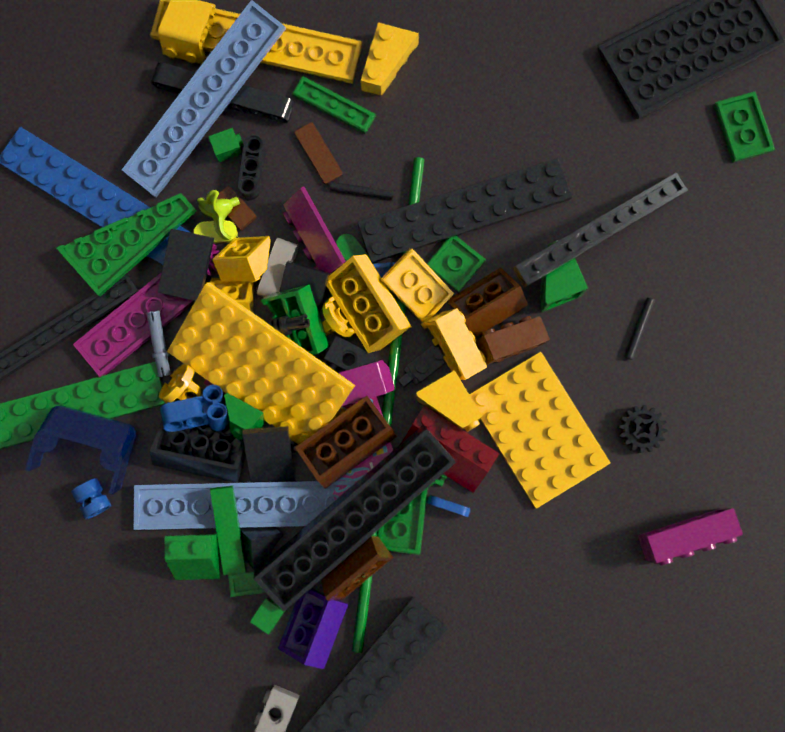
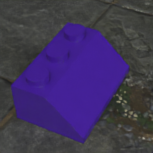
(312, 628)

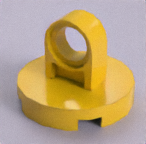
(335, 319)
(180, 385)

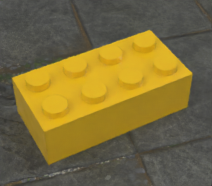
(367, 303)

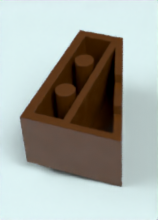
(512, 339)

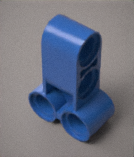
(196, 411)

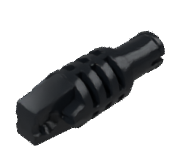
(287, 325)

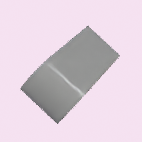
(272, 277)

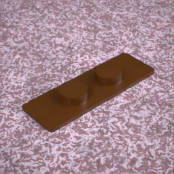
(318, 153)

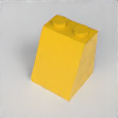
(450, 401)

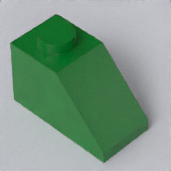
(242, 416)

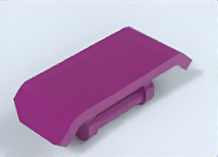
(369, 381)

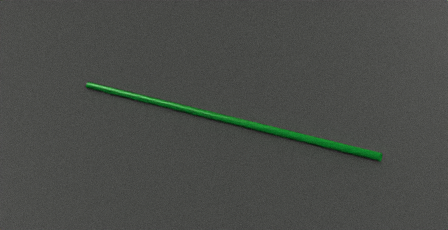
(387, 412)

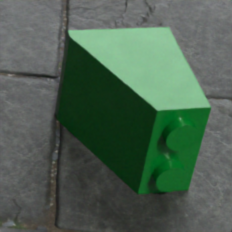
(561, 285)
(193, 556)

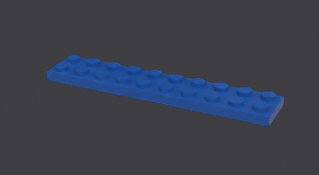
(72, 183)

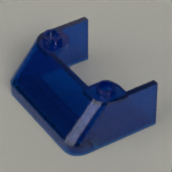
(89, 429)

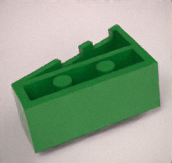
(295, 303)

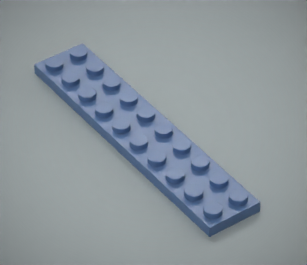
(204, 98)
(257, 504)

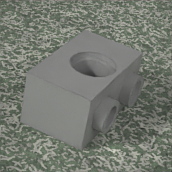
(285, 702)

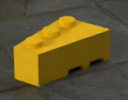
(386, 56)
(456, 342)

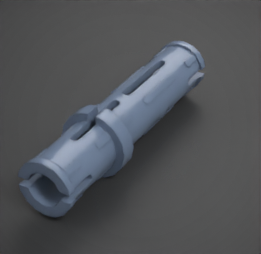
(158, 343)

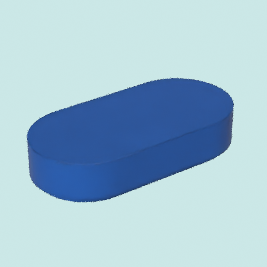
(447, 505)

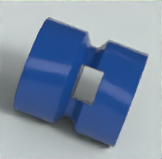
(91, 499)

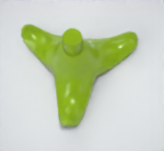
(218, 210)

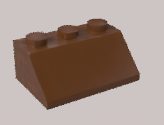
(489, 301)
(355, 569)

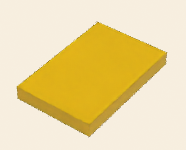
(417, 286)

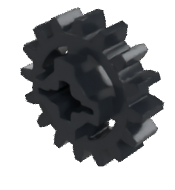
(636, 423)

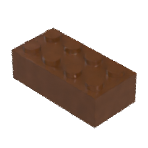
(345, 442)

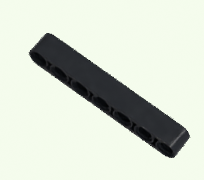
(246, 100)

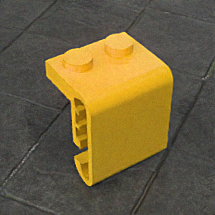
(185, 29)

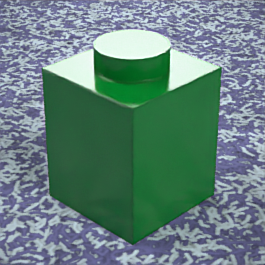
(226, 144)
(267, 616)

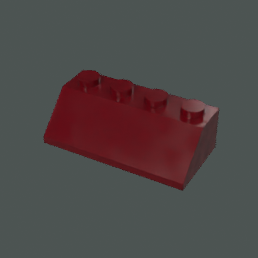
(471, 455)

